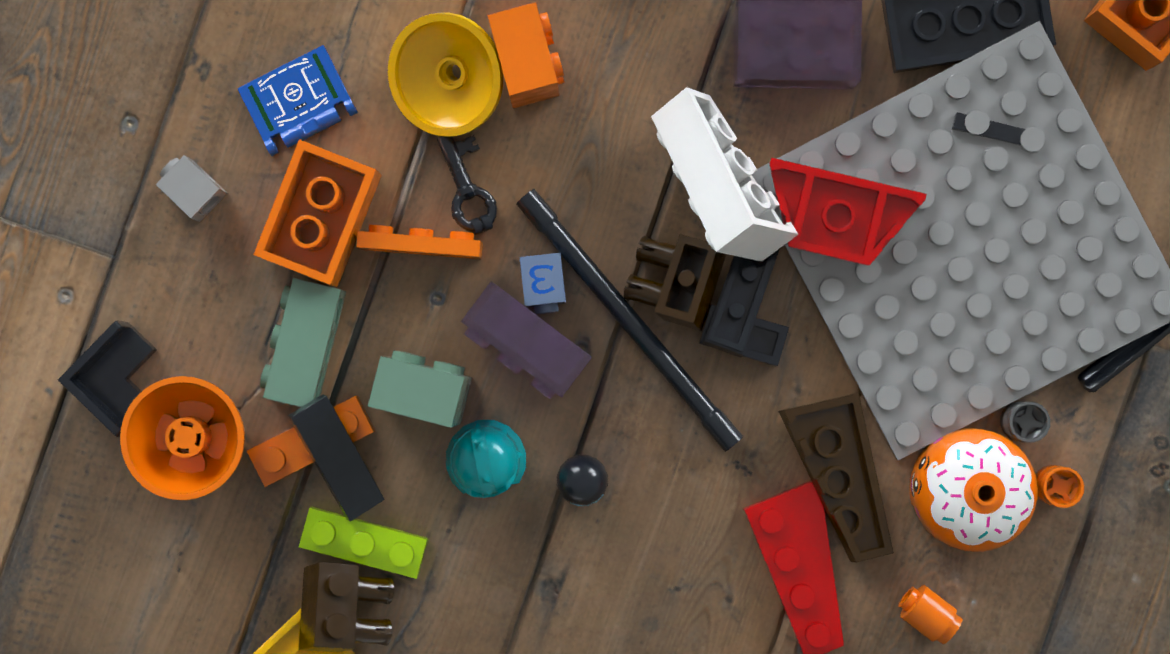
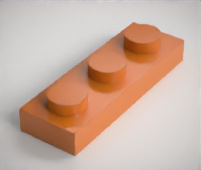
(420, 242)
(288, 454)

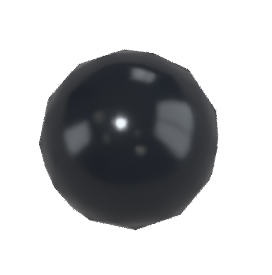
(582, 480)

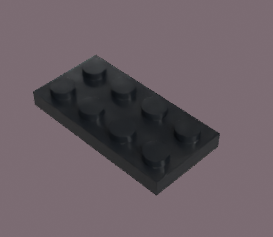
(952, 30)

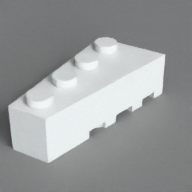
(719, 178)

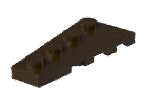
(841, 466)

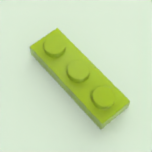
(363, 542)

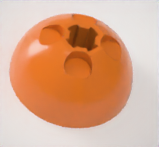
(165, 452)

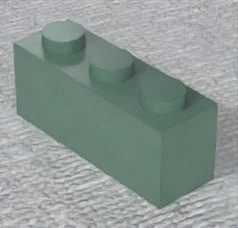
(302, 342)

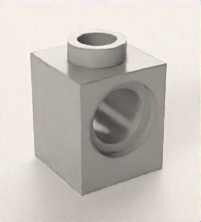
(190, 187)

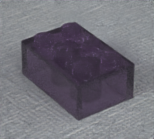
(797, 43)
(524, 341)

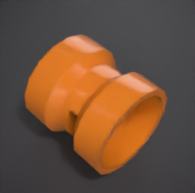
(1065, 489)

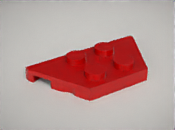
(840, 212)

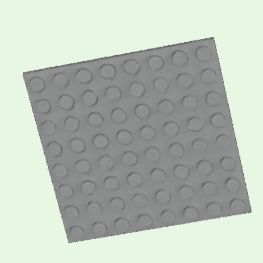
(1007, 266)

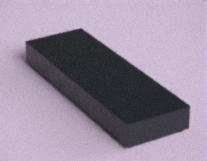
(739, 304)
(336, 457)

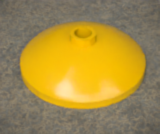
(424, 79)

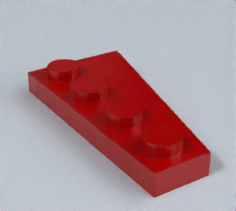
(798, 557)

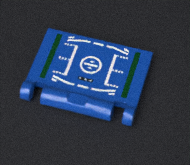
(297, 99)

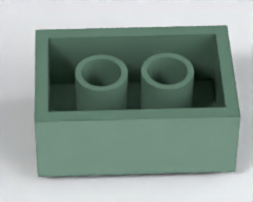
(420, 391)

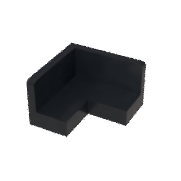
(103, 373)

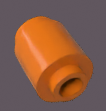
(929, 614)

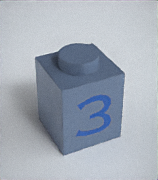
(543, 282)

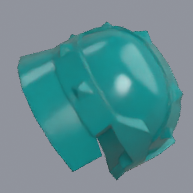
(485, 458)

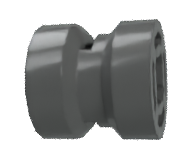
(1033, 422)

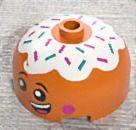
(948, 483)

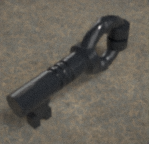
(466, 189)

